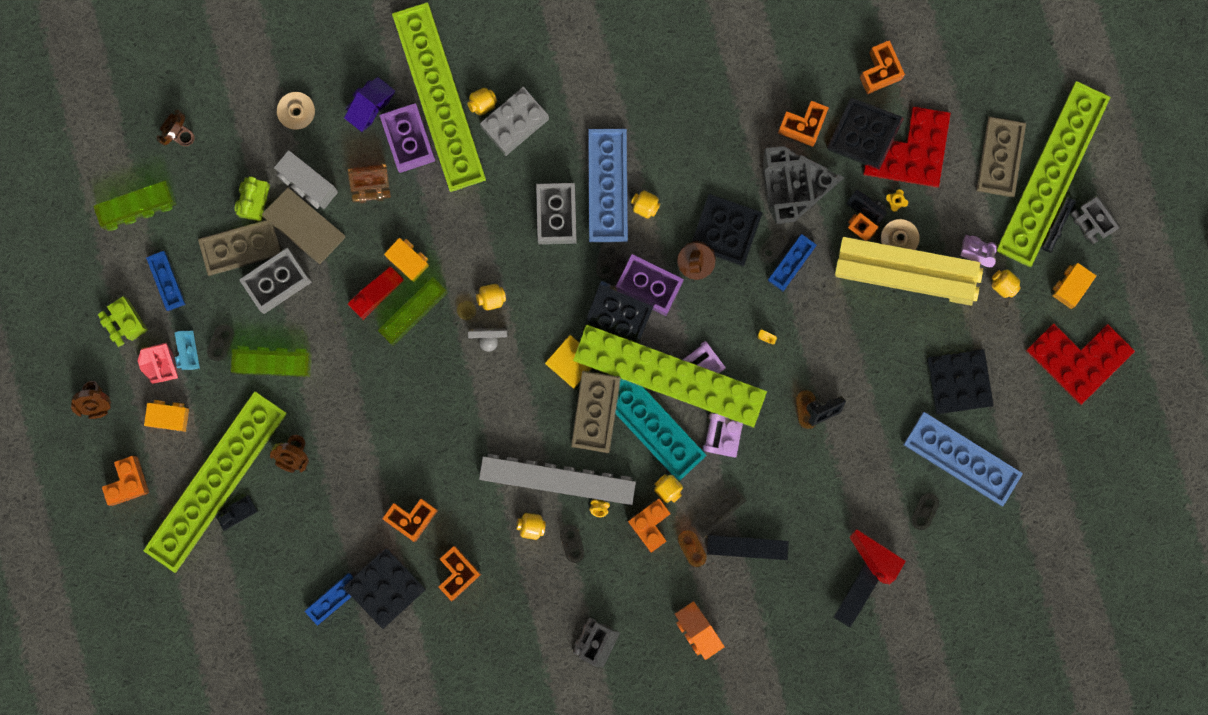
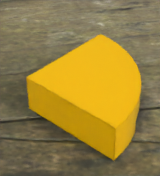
(767, 337)

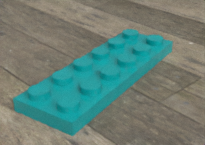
(657, 430)

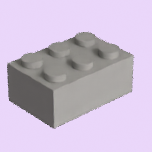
(514, 121)
(305, 181)
(556, 213)
(275, 281)

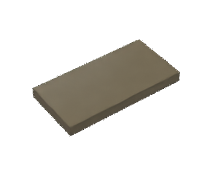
(1001, 157)
(303, 226)
(239, 247)
(596, 411)

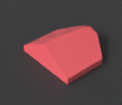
(158, 363)

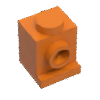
(870, 229)

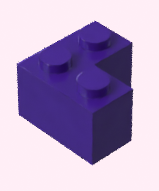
(368, 103)

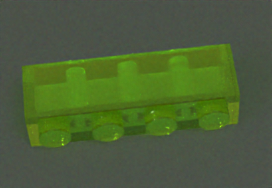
(135, 205)
(412, 311)
(271, 362)

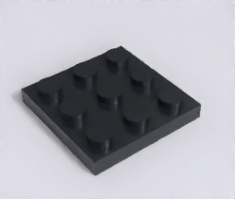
(865, 133)
(727, 229)
(619, 312)
(960, 382)
(384, 588)

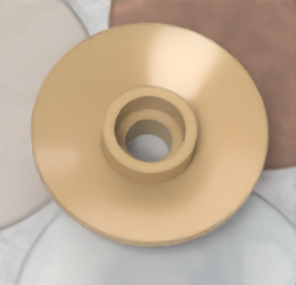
(294, 101)
(904, 227)

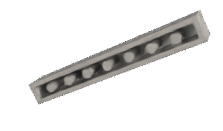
(557, 480)

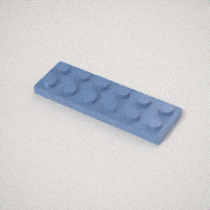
(608, 185)
(963, 459)

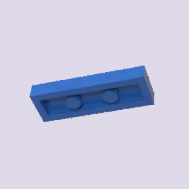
(792, 262)
(165, 281)
(329, 601)

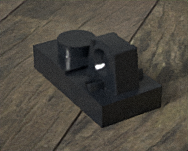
(872, 210)
(821, 413)
(236, 513)

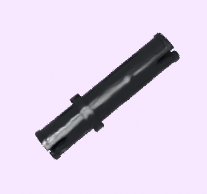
(1058, 224)

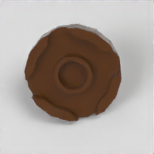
(173, 128)
(696, 260)
(91, 402)
(289, 456)

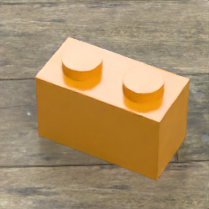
(407, 259)
(1073, 285)
(165, 416)

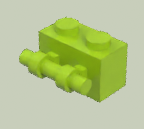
(252, 199)
(126, 318)

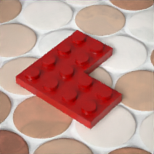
(923, 154)
(1080, 370)

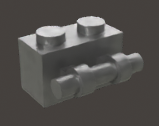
(1100, 217)
(595, 642)

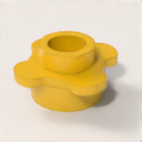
(896, 205)
(599, 508)

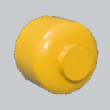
(482, 101)
(645, 204)
(1006, 283)
(491, 296)
(668, 488)
(531, 526)

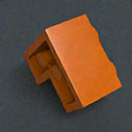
(886, 69)
(807, 128)
(131, 483)
(411, 523)
(645, 523)
(463, 573)
(698, 631)

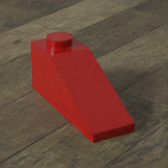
(375, 292)
(880, 560)

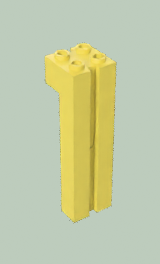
(909, 270)

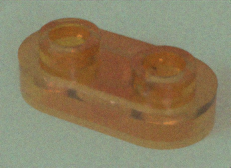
(801, 408)
(692, 548)

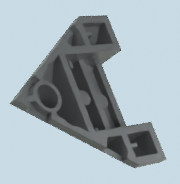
(794, 183)

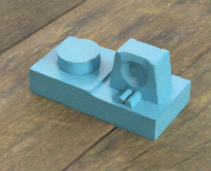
(187, 350)

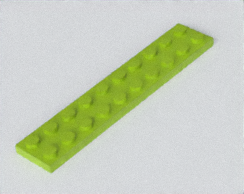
(439, 97)
(1053, 174)
(670, 376)
(215, 482)

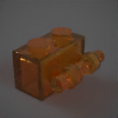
(366, 179)

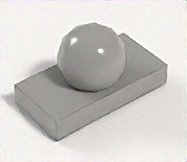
(488, 337)

